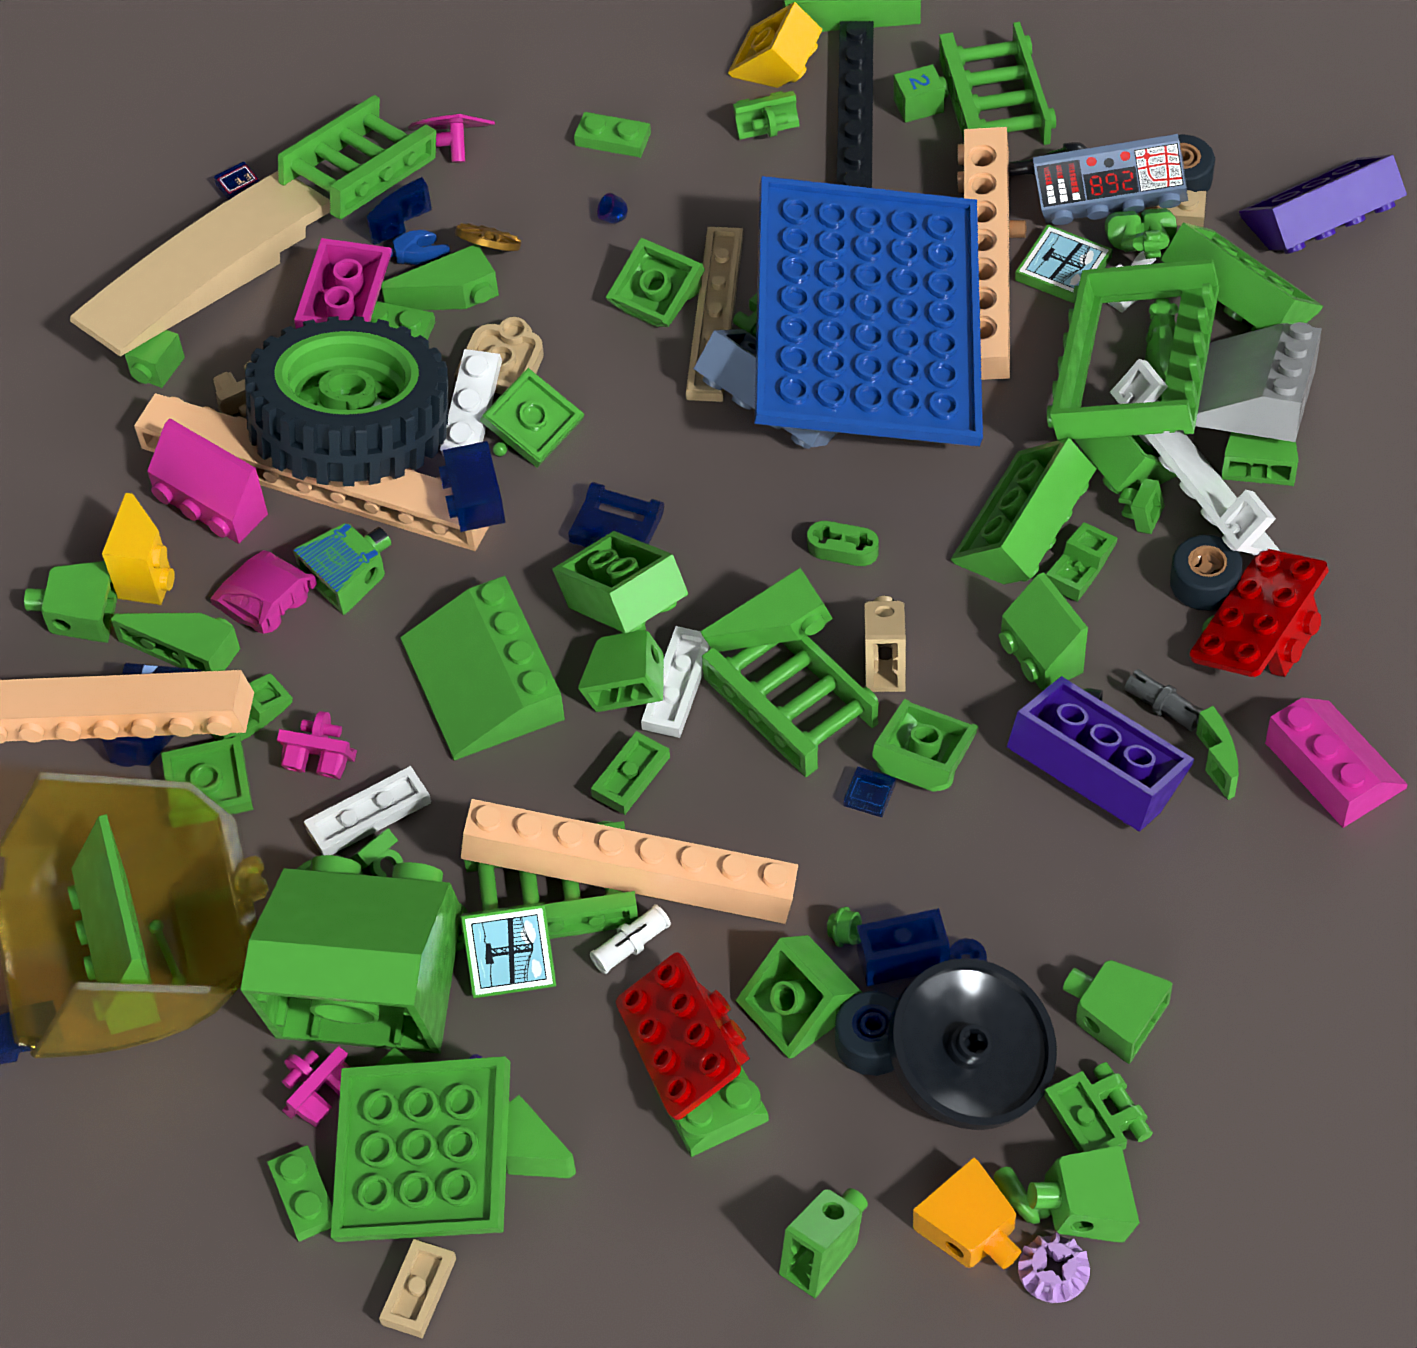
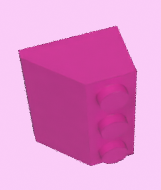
(343, 281)
(206, 482)
(1332, 759)

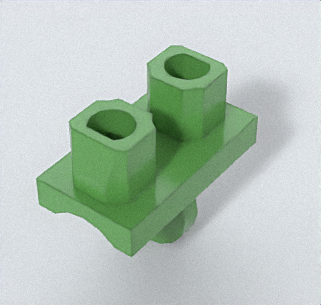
(766, 115)

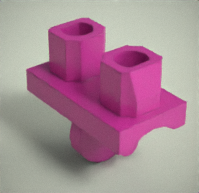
(332, 752)
(305, 1100)

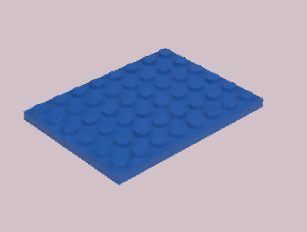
(868, 312)

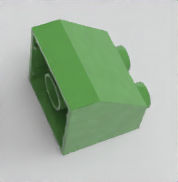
(355, 956)

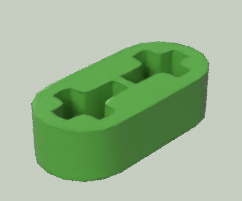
(843, 543)

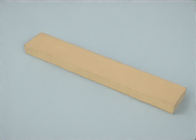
(715, 302)

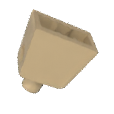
(885, 628)

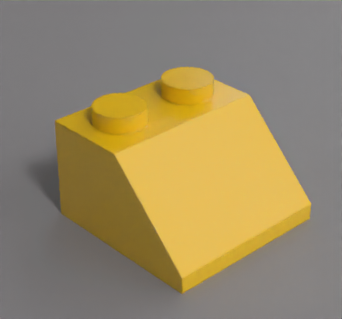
(777, 48)
(137, 556)

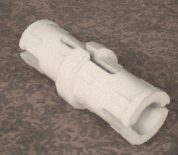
(630, 939)

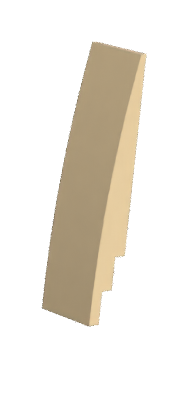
(202, 263)

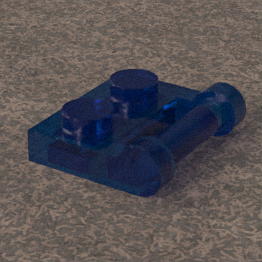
(595, 524)

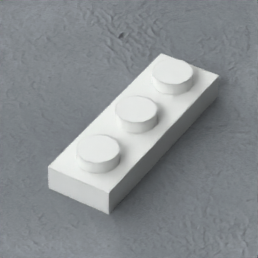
(471, 398)
(681, 680)
(367, 812)

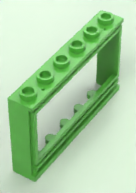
(1198, 288)

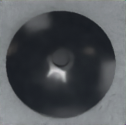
(972, 1044)

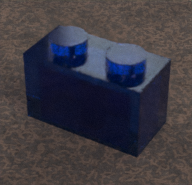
(473, 486)
(901, 946)

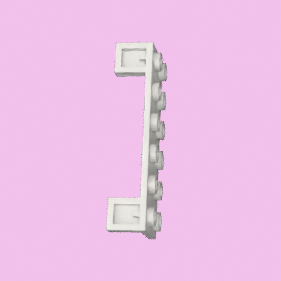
(1240, 518)

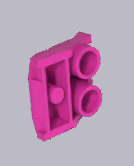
(263, 592)

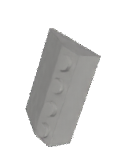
(1260, 381)

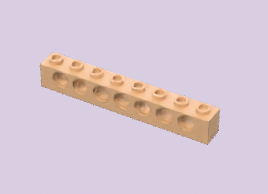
(987, 180)

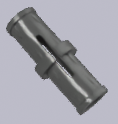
(1163, 699)

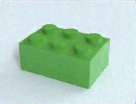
(621, 582)

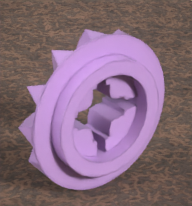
(1047, 1285)

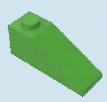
(444, 284)
(774, 616)
(180, 638)

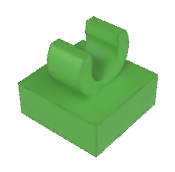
(1143, 505)
(375, 851)

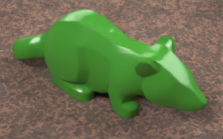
(1160, 336)

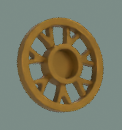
(488, 237)

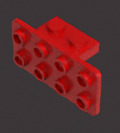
(1264, 617)
(682, 1035)

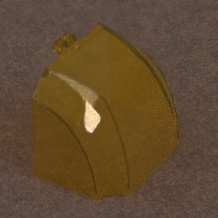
(180, 870)

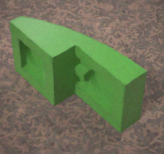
(1082, 560)
(268, 702)
(1222, 756)

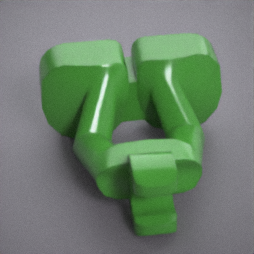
(1146, 234)

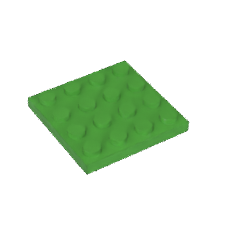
(421, 1150)

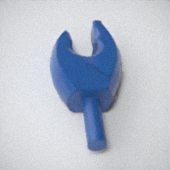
(410, 250)

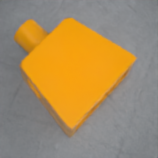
(969, 1218)

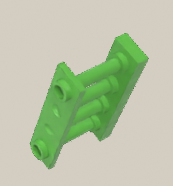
(968, 105)
(365, 180)
(776, 722)
(572, 915)

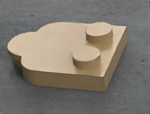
(514, 343)

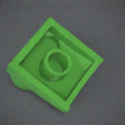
(655, 283)
(923, 746)
(723, 1115)

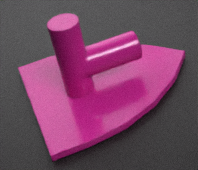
(455, 136)

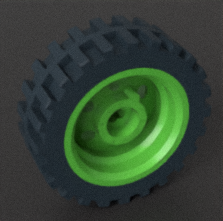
(346, 400)

